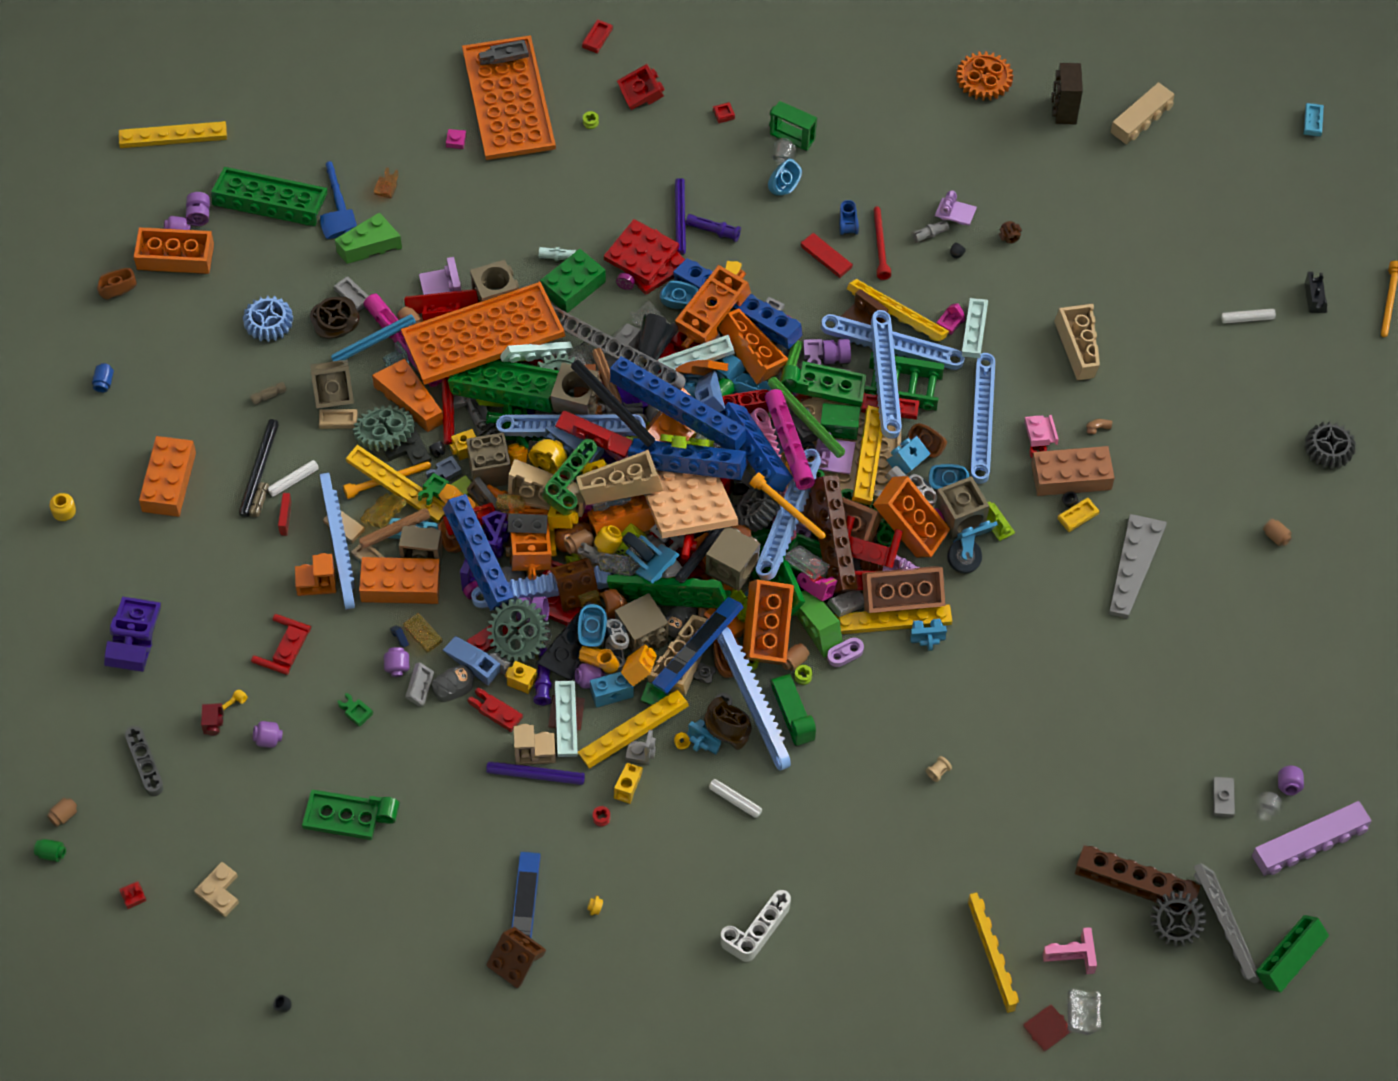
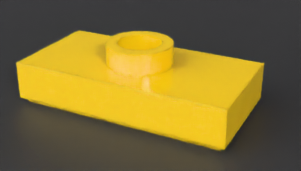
(1078, 514)

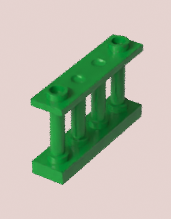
(914, 368)

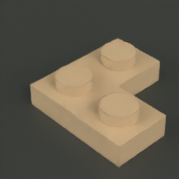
(214, 888)

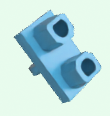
(928, 636)
(702, 738)

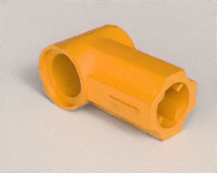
(599, 658)

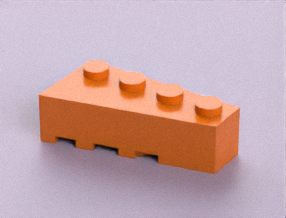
(752, 347)
(407, 391)

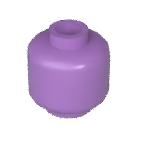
(176, 223)
(396, 661)
(586, 673)
(267, 734)
(1290, 780)

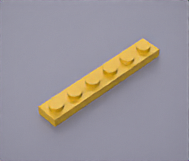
(172, 134)
(901, 312)
(868, 457)
(393, 481)
(892, 620)
(633, 729)
(990, 946)

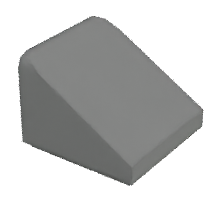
(504, 664)

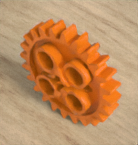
(984, 75)

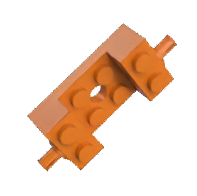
(701, 321)
(531, 550)

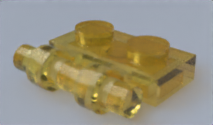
(383, 510)

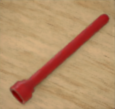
(883, 270)

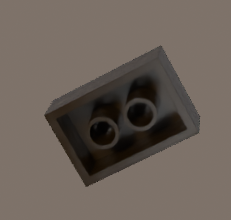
(1067, 93)

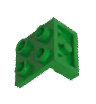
(841, 420)

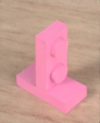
(1074, 951)

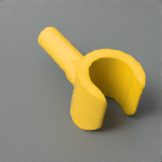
(238, 696)

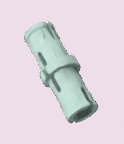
(555, 253)

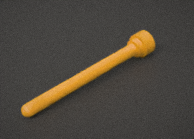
(1393, 271)
(759, 482)
(351, 490)

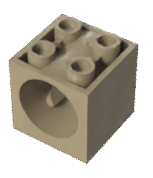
(493, 276)
(567, 380)
(331, 384)
(489, 459)
(962, 505)
(732, 558)
(643, 623)

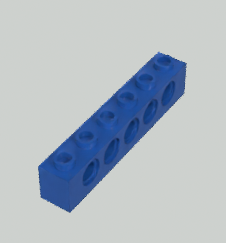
(758, 449)
(694, 459)
(477, 552)

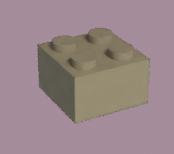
(420, 543)

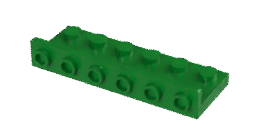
(268, 196)
(507, 384)
(670, 591)

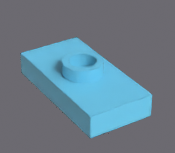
(1313, 119)

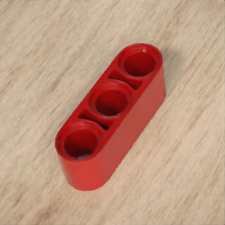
(750, 400)

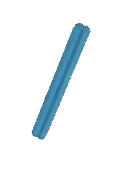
(373, 338)

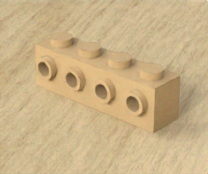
(1142, 113)

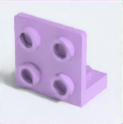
(441, 280)

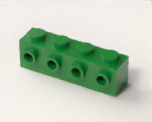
(1292, 953)

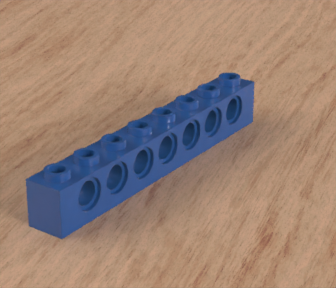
(770, 321)
(677, 404)

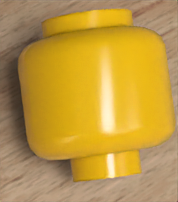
(62, 507)
(608, 539)

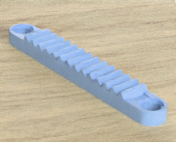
(903, 344)
(885, 374)
(982, 418)
(535, 424)
(785, 524)
(338, 540)
(539, 587)
(754, 699)

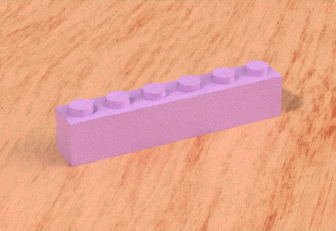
(1311, 838)

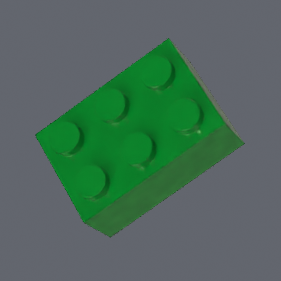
(573, 280)

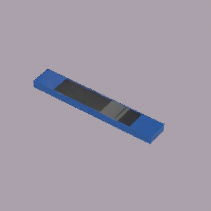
(697, 645)
(526, 892)

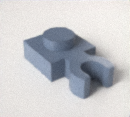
(446, 469)

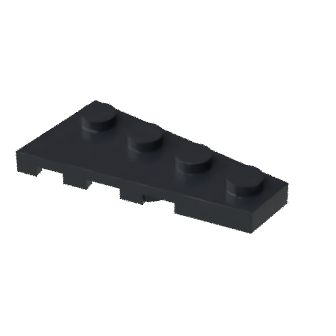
(564, 653)

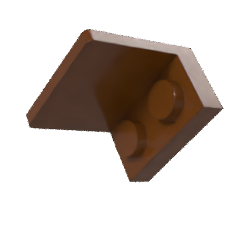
(864, 308)
(573, 580)
(514, 956)

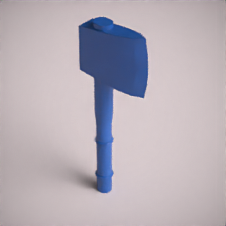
(341, 221)

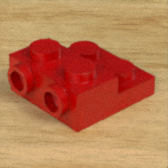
(641, 87)

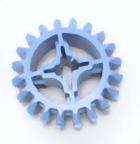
(271, 323)

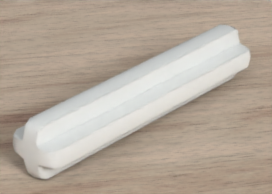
(1245, 316)
(293, 478)
(735, 798)

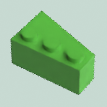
(367, 239)
(819, 623)

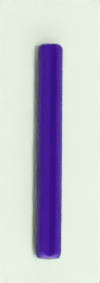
(680, 214)
(535, 773)

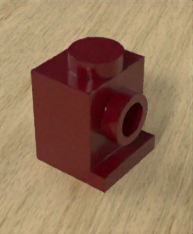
(212, 718)

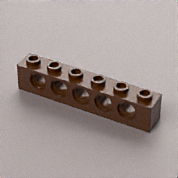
(832, 521)
(1126, 882)

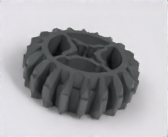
(1324, 449)
(756, 509)
(1184, 925)

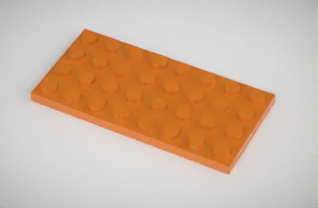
(509, 102)
(481, 332)

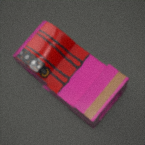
(820, 587)

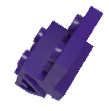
(496, 531)
(132, 634)

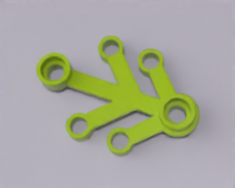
(680, 441)

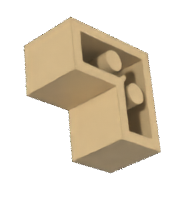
(532, 747)

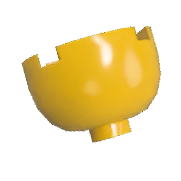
(548, 455)

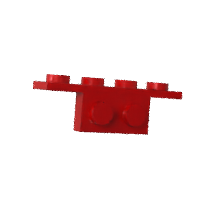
(441, 303)
(587, 430)

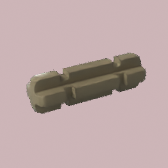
(268, 393)
(259, 499)

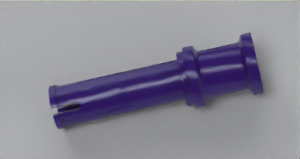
(721, 229)
(542, 684)

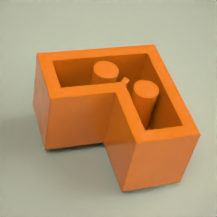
(316, 578)

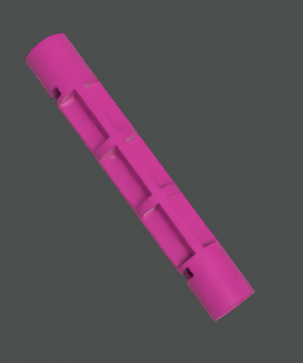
(385, 317)
(789, 439)

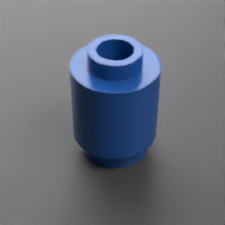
(102, 377)

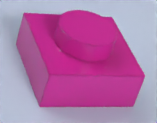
(455, 139)

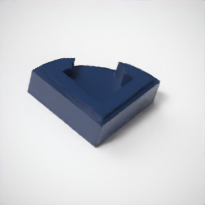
(398, 632)

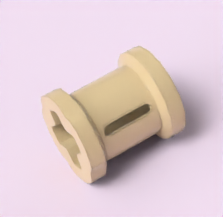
(938, 768)

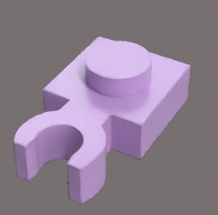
(813, 350)

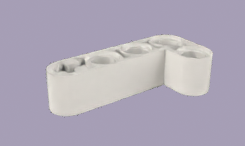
(760, 924)

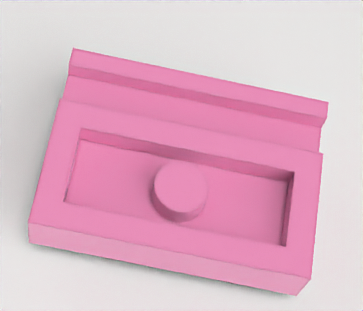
(1041, 430)

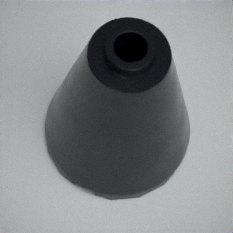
(655, 335)

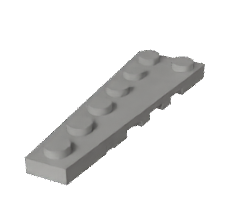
(1137, 554)
(1232, 933)

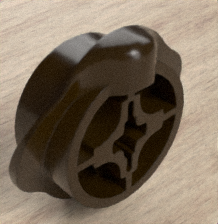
(331, 311)
(728, 723)

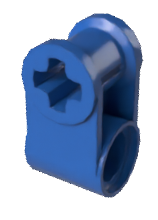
(848, 220)

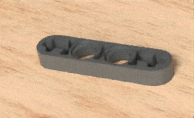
(142, 761)

